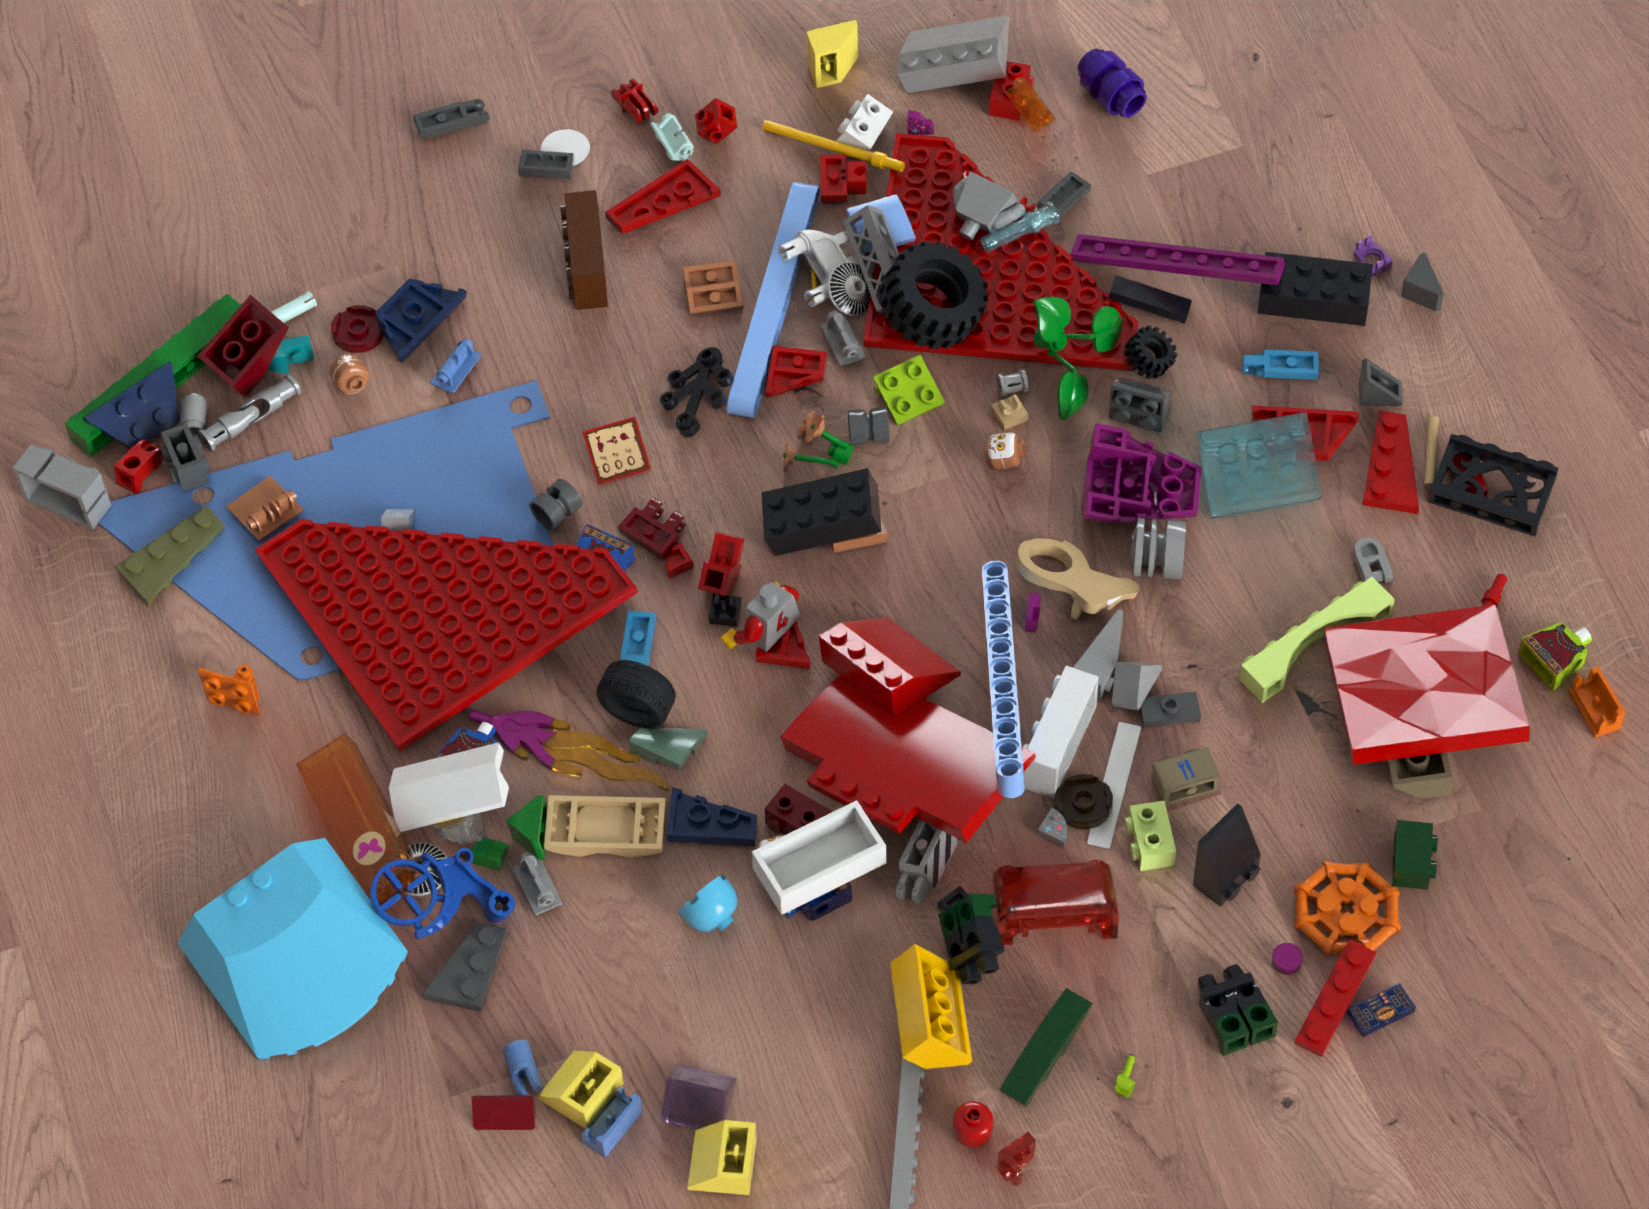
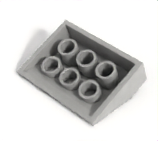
(954, 54)

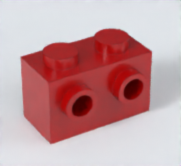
(999, 102)

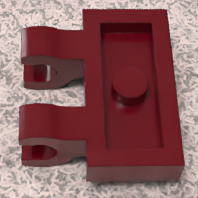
(648, 532)

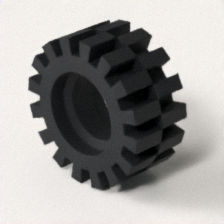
(1142, 359)

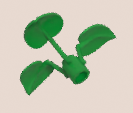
(1052, 317)

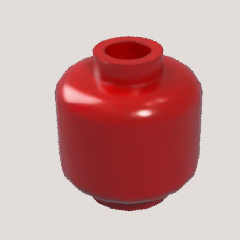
(973, 1124)

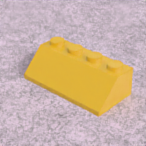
(930, 1010)

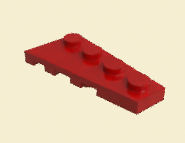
(667, 195)
(1391, 468)

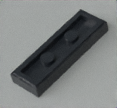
(1150, 299)

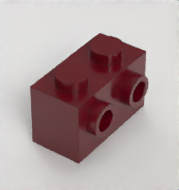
(792, 810)

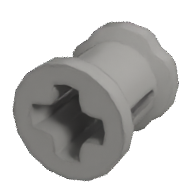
(1012, 383)

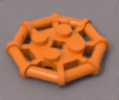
(1350, 893)

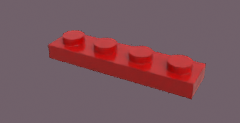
(1335, 998)

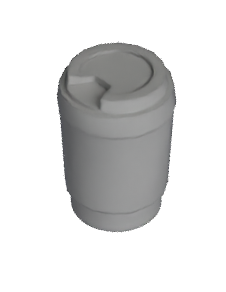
(194, 412)

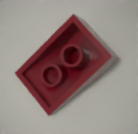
(245, 346)

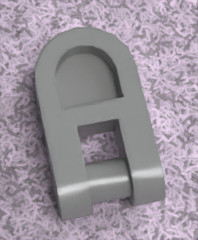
(1370, 553)

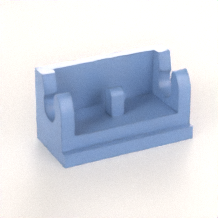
(612, 1123)

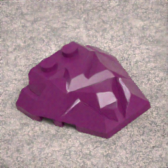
(1136, 481)

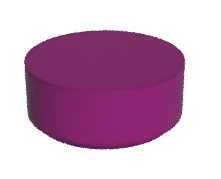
(1287, 958)

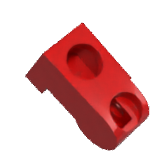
(137, 465)

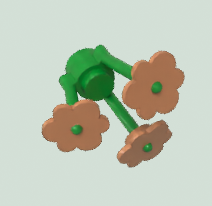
(814, 427)

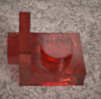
(1015, 1154)

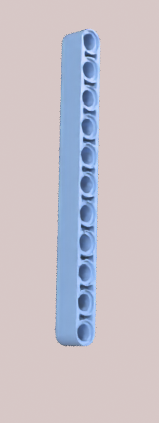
(771, 304)
(1003, 680)

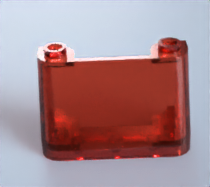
(1055, 898)

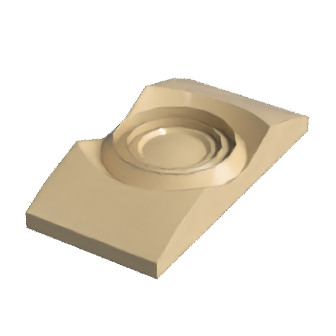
(604, 825)

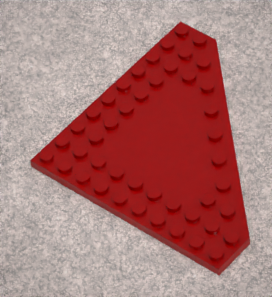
(1013, 273)
(436, 617)

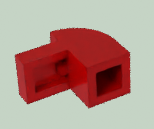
(723, 567)

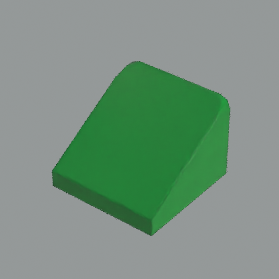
(489, 853)

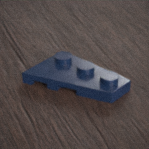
(703, 822)

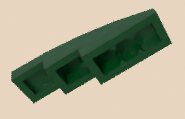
(1046, 1046)

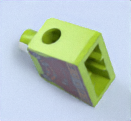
(1555, 653)

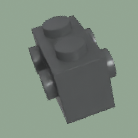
(183, 452)

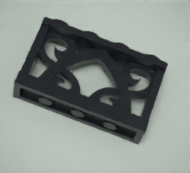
(1492, 510)

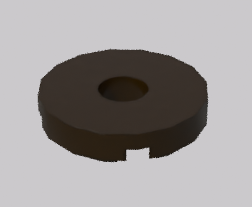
(1084, 816)

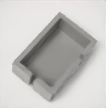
(62, 486)

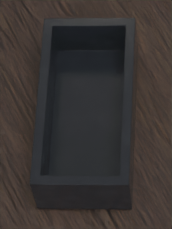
(1319, 290)
(821, 512)

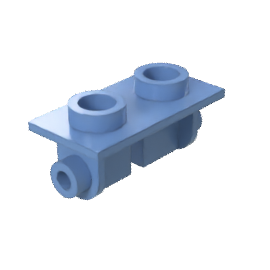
(456, 367)

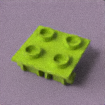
(908, 390)

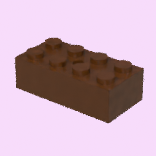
(584, 250)

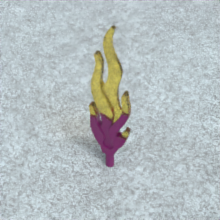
(552, 747)

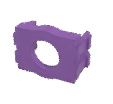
(1372, 248)

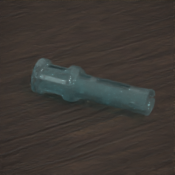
(1030, 223)

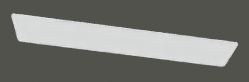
(1116, 778)

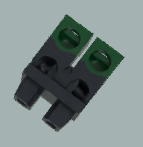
(972, 937)
(1236, 1010)

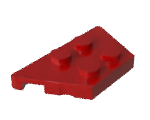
(1326, 426)

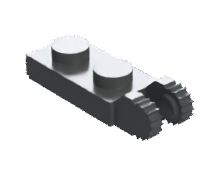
(450, 118)

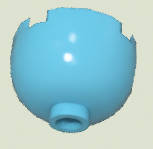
(711, 906)

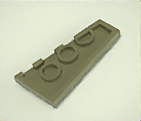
(161, 560)

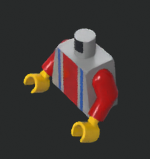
(766, 617)

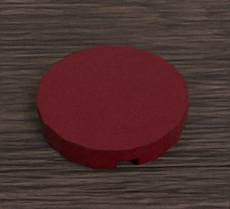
(356, 329)

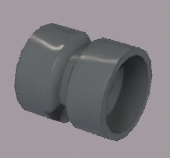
(868, 426)
(558, 502)

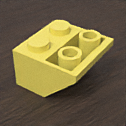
(832, 52)
(582, 1087)
(723, 1158)

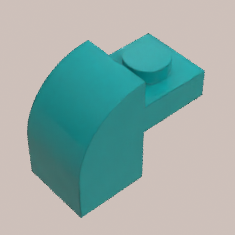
(291, 351)

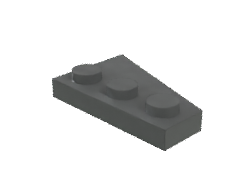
(470, 970)

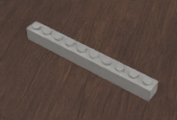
(905, 1137)

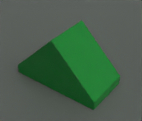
(529, 826)

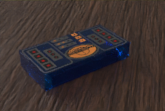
(1381, 1010)

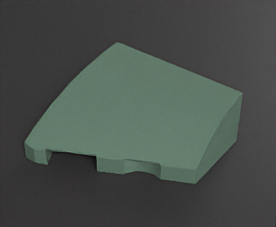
(666, 745)

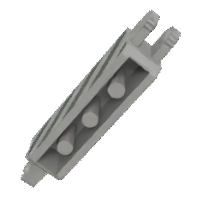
(924, 861)

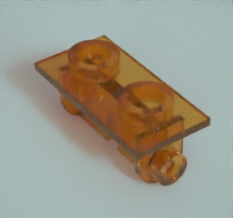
(1029, 104)

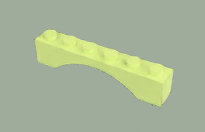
(1267, 671)

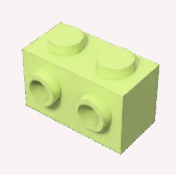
(1151, 836)

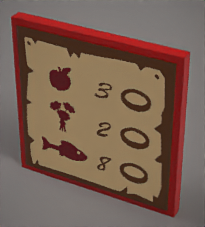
(616, 450)

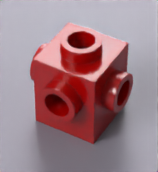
(716, 121)

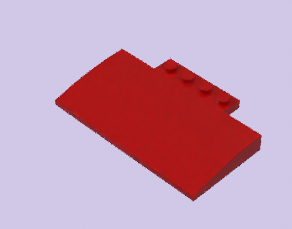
(899, 766)

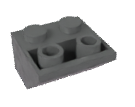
(1139, 404)

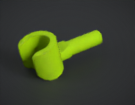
(1124, 1084)

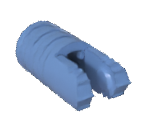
(522, 1066)

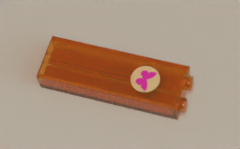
(356, 815)

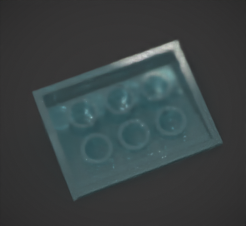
(1259, 465)

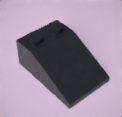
(1226, 858)

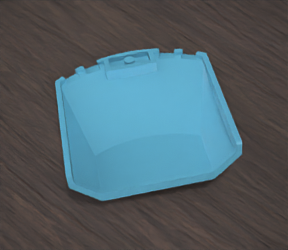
(293, 950)

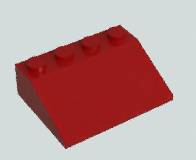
(885, 662)

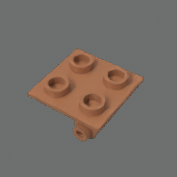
(265, 508)

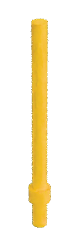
(876, 159)

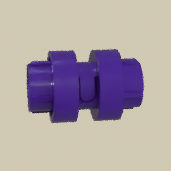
(1115, 86)

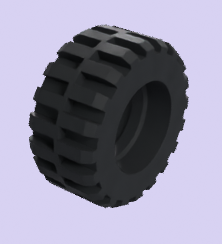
(914, 314)

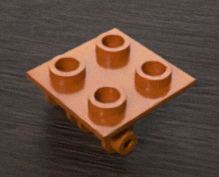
(235, 691)

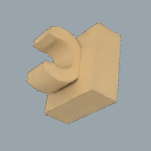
(1009, 412)

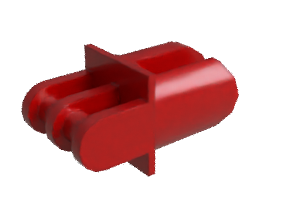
(634, 101)

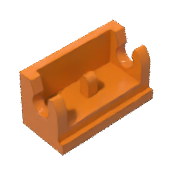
(1597, 703)

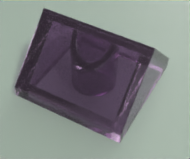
(696, 1097)

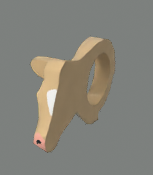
(1088, 588)

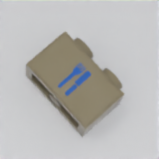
(1185, 776)

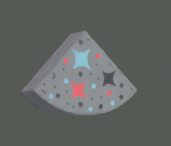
(1054, 828)

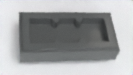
(546, 164)
(1066, 193)
(1170, 709)

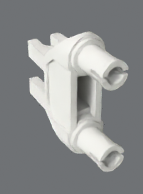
(822, 253)

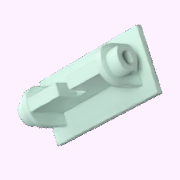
(677, 146)

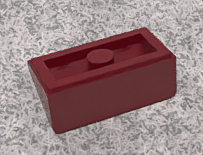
(503, 1112)

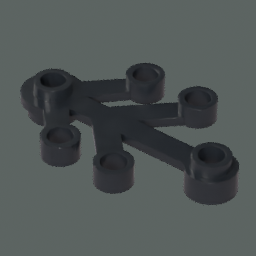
(707, 362)

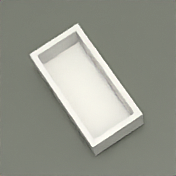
(1060, 730)
(819, 857)

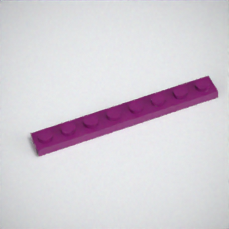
(1178, 259)

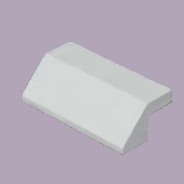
(448, 787)

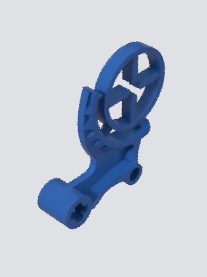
(456, 880)

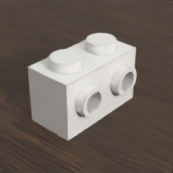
(865, 123)

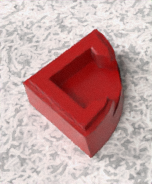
(678, 561)

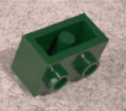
(1413, 854)

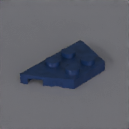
(415, 313)
(139, 410)

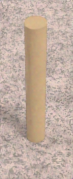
(1431, 451)

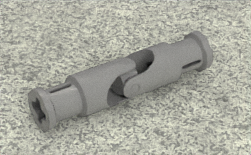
(236, 421)

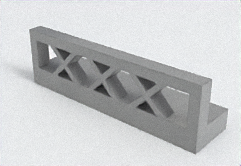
(883, 247)

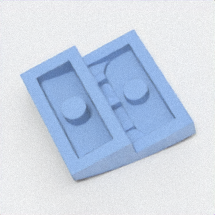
(896, 219)

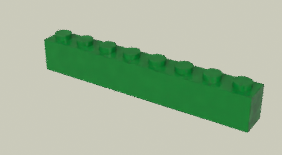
(179, 350)

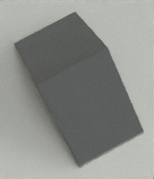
(1422, 285)
(1378, 386)

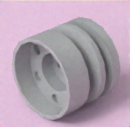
(1159, 548)

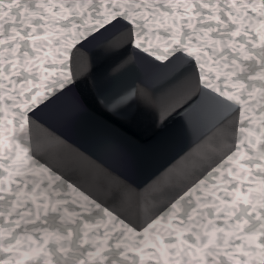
(725, 610)

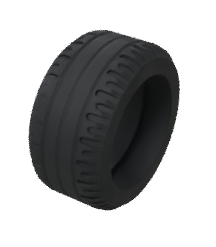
(636, 694)

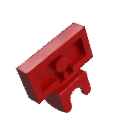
(841, 177)

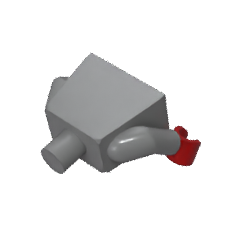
(985, 205)

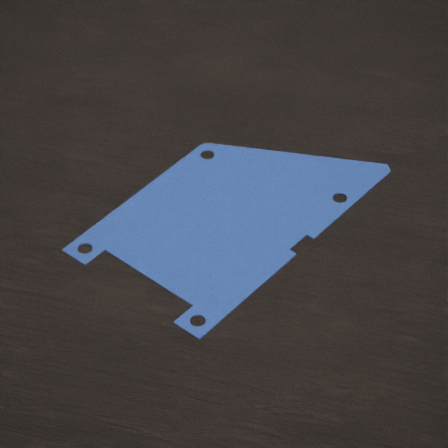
(445, 463)

